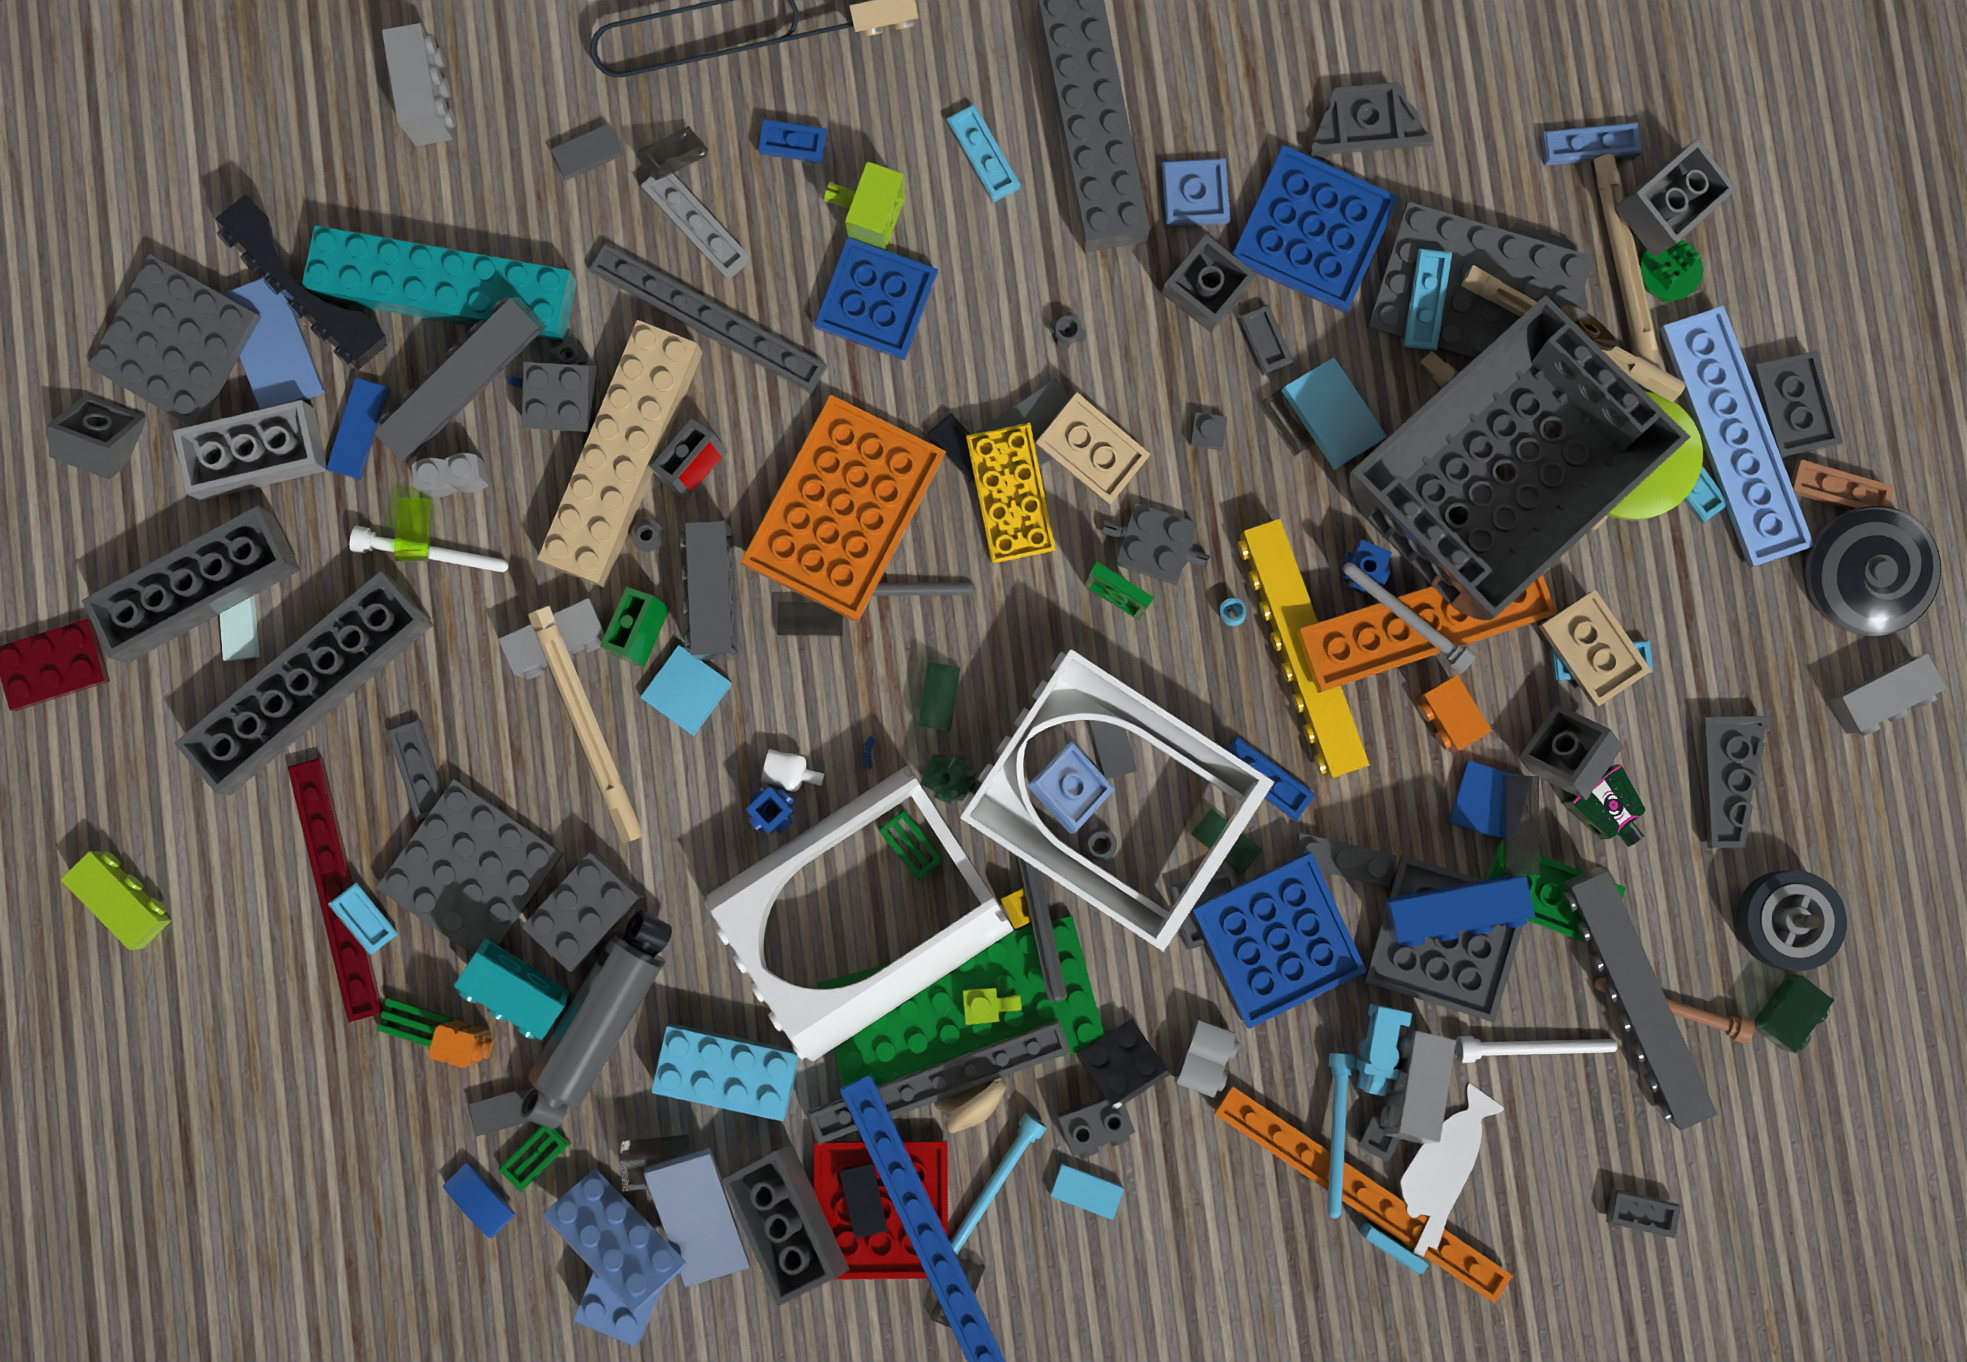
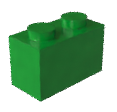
(635, 626)

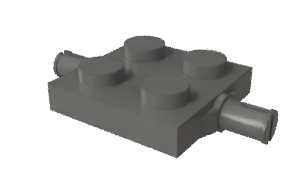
(1155, 543)

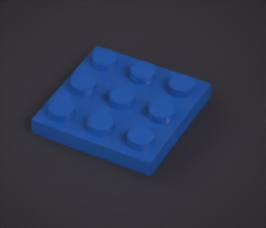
(876, 298)

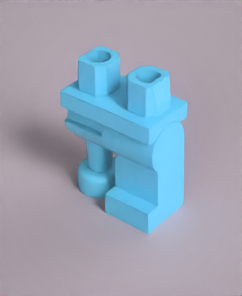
(1379, 1048)

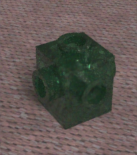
(949, 777)

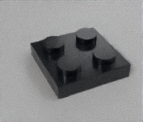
(1122, 1064)

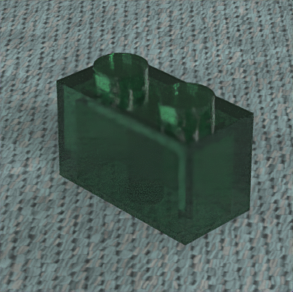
(1793, 1013)

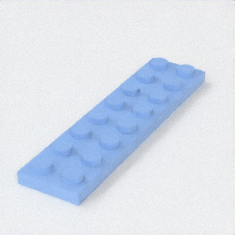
(1736, 437)

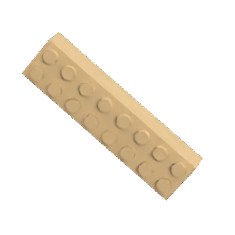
(619, 454)

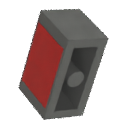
(688, 459)

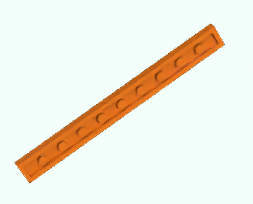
(1360, 1192)

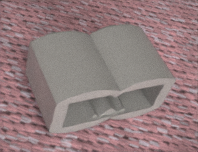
(443, 477)
(1205, 1058)

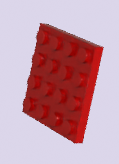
(889, 1252)

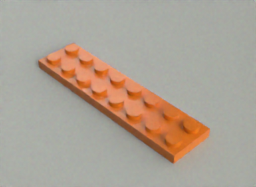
(1378, 640)

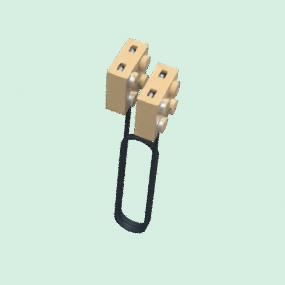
(866, 17)

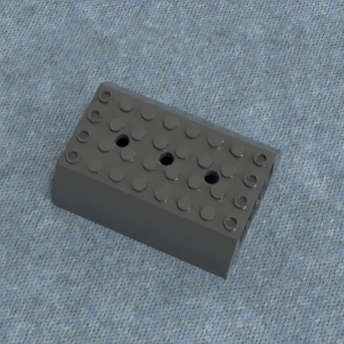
(1495, 418)

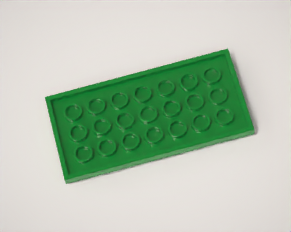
(933, 1021)

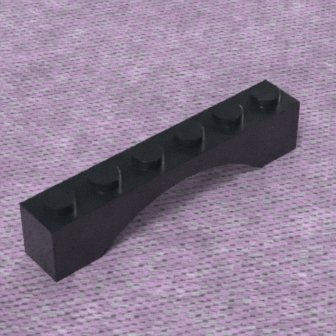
(349, 331)

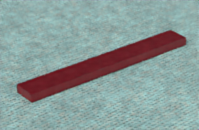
(332, 878)

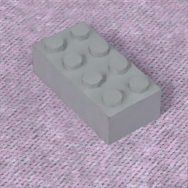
(250, 450)

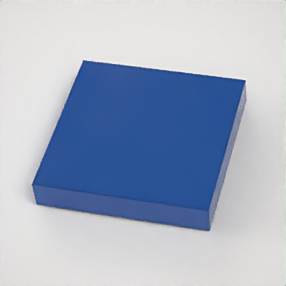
(1479, 800)

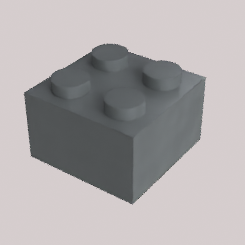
(1208, 283)
(558, 396)
(1571, 752)

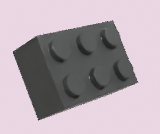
(1675, 198)
(583, 911)

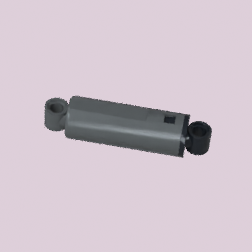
(596, 1020)

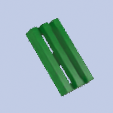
(928, 867)
(388, 1016)
(555, 1135)

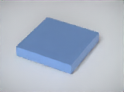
(1195, 192)
(1071, 787)

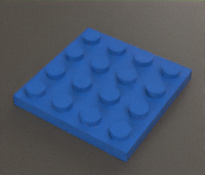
(1315, 229)
(1279, 940)

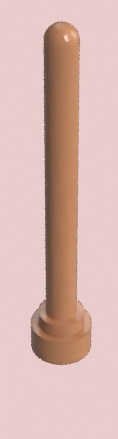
(1738, 1028)

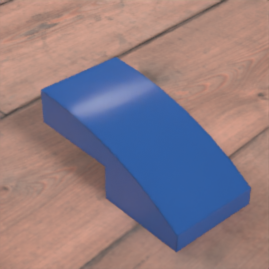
(478, 1200)

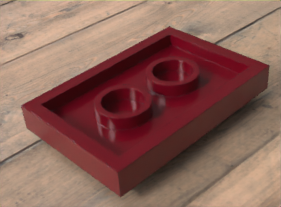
(52, 665)

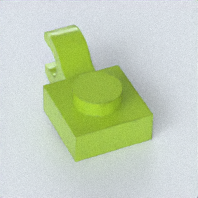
(984, 1005)

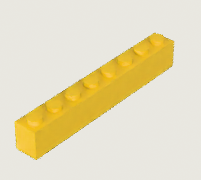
(1289, 609)

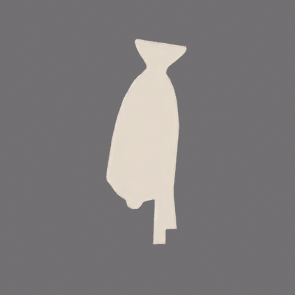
(1443, 1167)

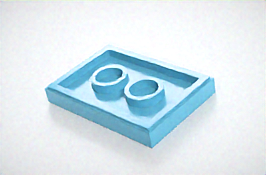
(1334, 413)

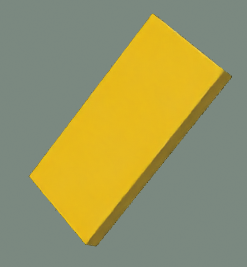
(1010, 493)

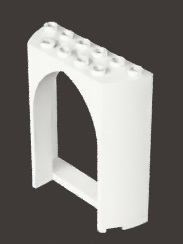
(1008, 817)
(826, 1018)

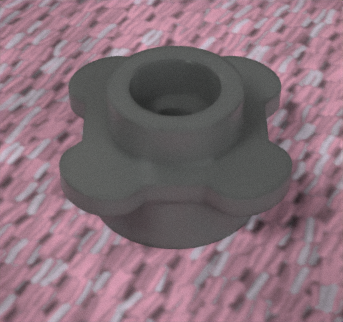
(1071, 322)
(568, 346)

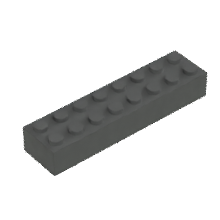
(1093, 123)
(303, 684)

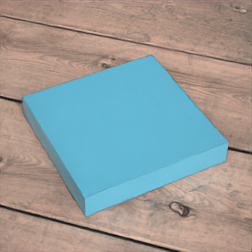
(686, 690)

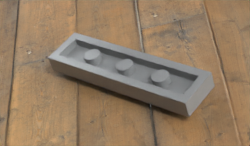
(697, 224)

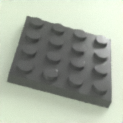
(174, 341)
(469, 869)
(1452, 973)

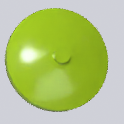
(1672, 479)

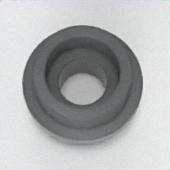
(649, 545)
(1110, 840)

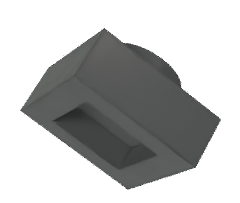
(1208, 431)
(1375, 1142)

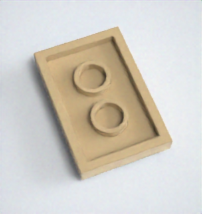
(1092, 448)
(1595, 648)

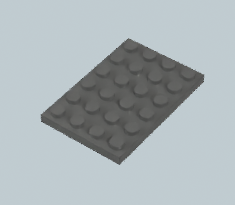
(1468, 319)

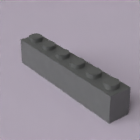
(460, 378)

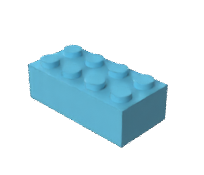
(726, 1072)

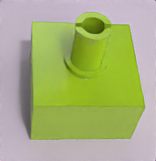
(872, 206)

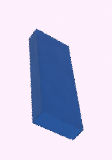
(357, 429)
(1286, 792)

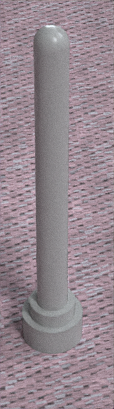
(1458, 656)

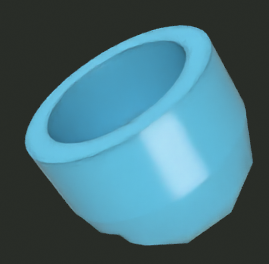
(1238, 608)

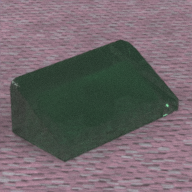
(939, 696)

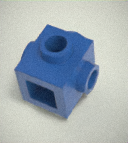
(1373, 559)
(758, 810)

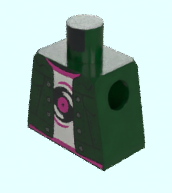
(1610, 807)

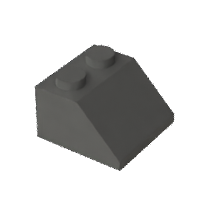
(95, 436)

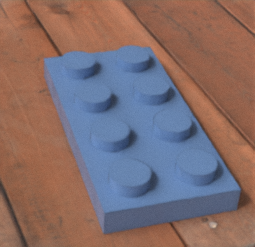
(614, 1240)

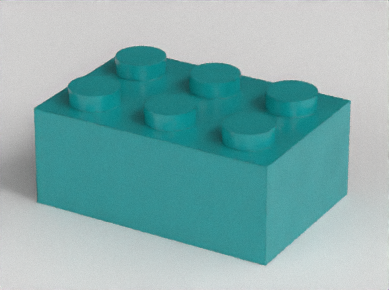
(512, 990)

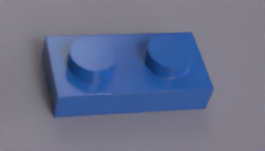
(792, 141)

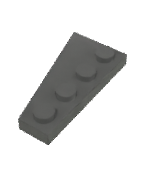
(1729, 770)

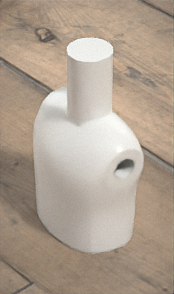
(788, 771)

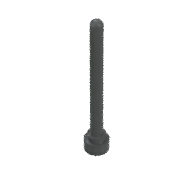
(925, 588)

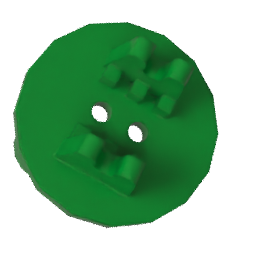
(1661, 281)

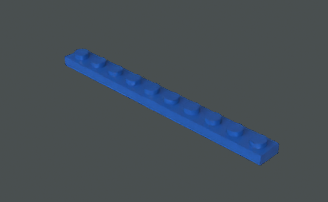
(921, 1221)

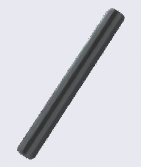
(1043, 932)

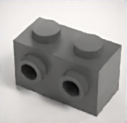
(1095, 1125)

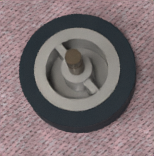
(1791, 920)

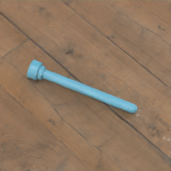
(1342, 1068)
(1029, 1130)

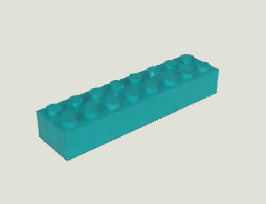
(432, 280)

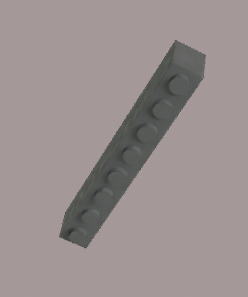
(1639, 998)

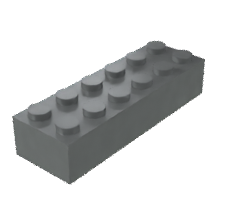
(191, 585)

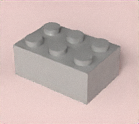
(418, 84)
(1421, 1090)

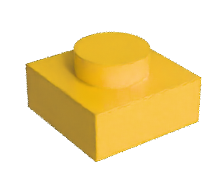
(1017, 908)

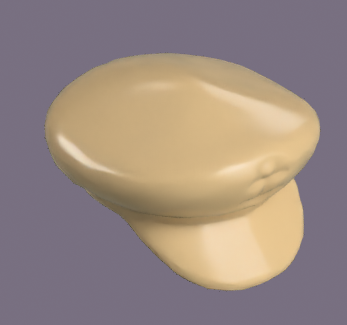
(971, 1106)

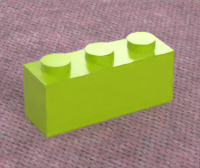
(116, 899)

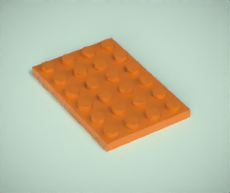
(843, 508)

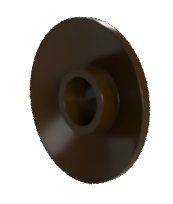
(1591, 327)

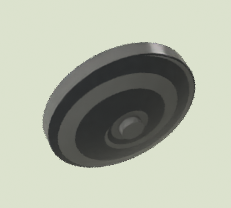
(1873, 570)

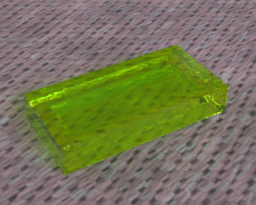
(413, 529)

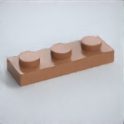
(1838, 487)

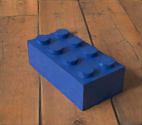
(1459, 908)

